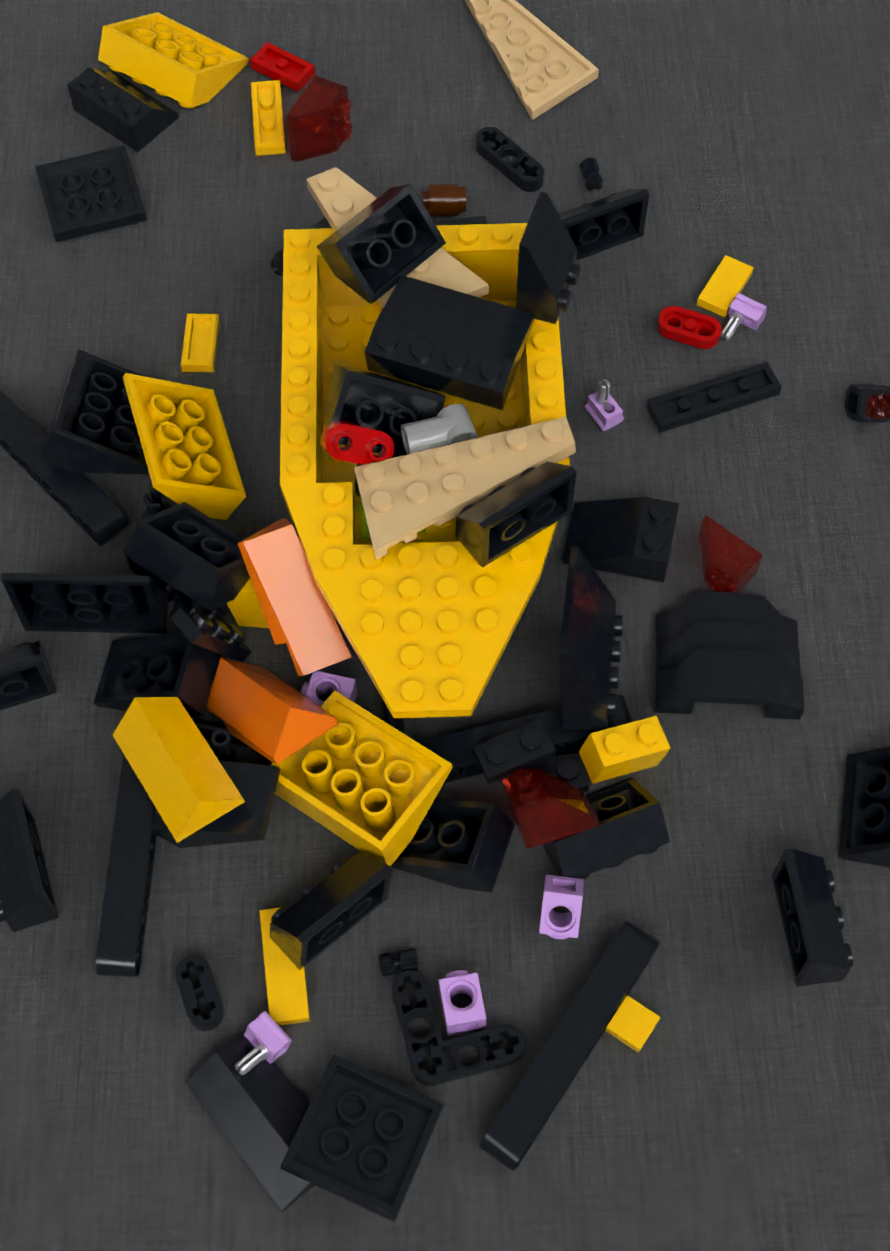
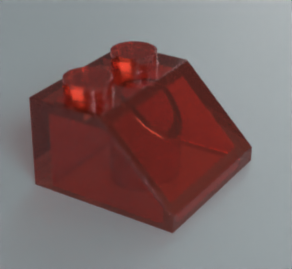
(319, 120)
(546, 807)

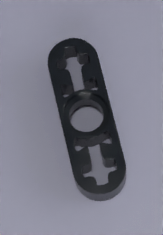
(506, 147)

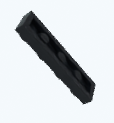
(713, 397)

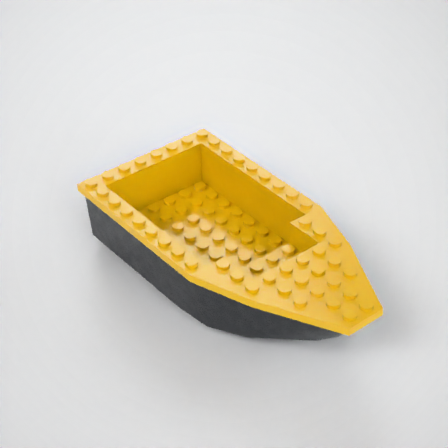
(426, 611)

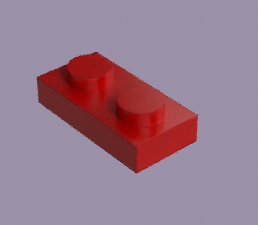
(282, 66)

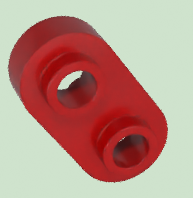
(689, 327)
(360, 443)

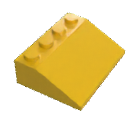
(169, 58)
(185, 444)
(363, 781)

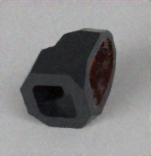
(868, 403)

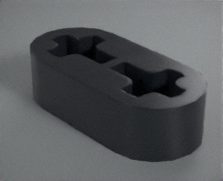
(190, 994)

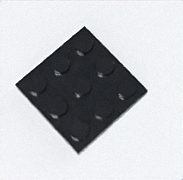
(90, 193)
(362, 1137)

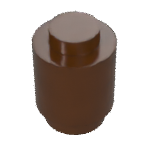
(445, 199)

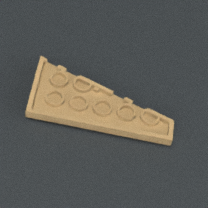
(531, 54)
(343, 198)
(438, 483)

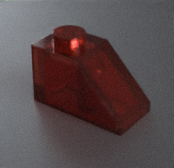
(725, 558)

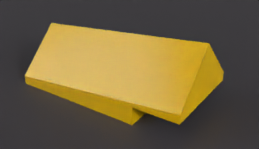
(175, 765)

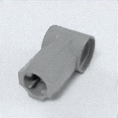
(448, 427)

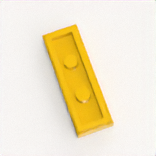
(268, 118)
(284, 981)

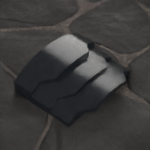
(728, 653)

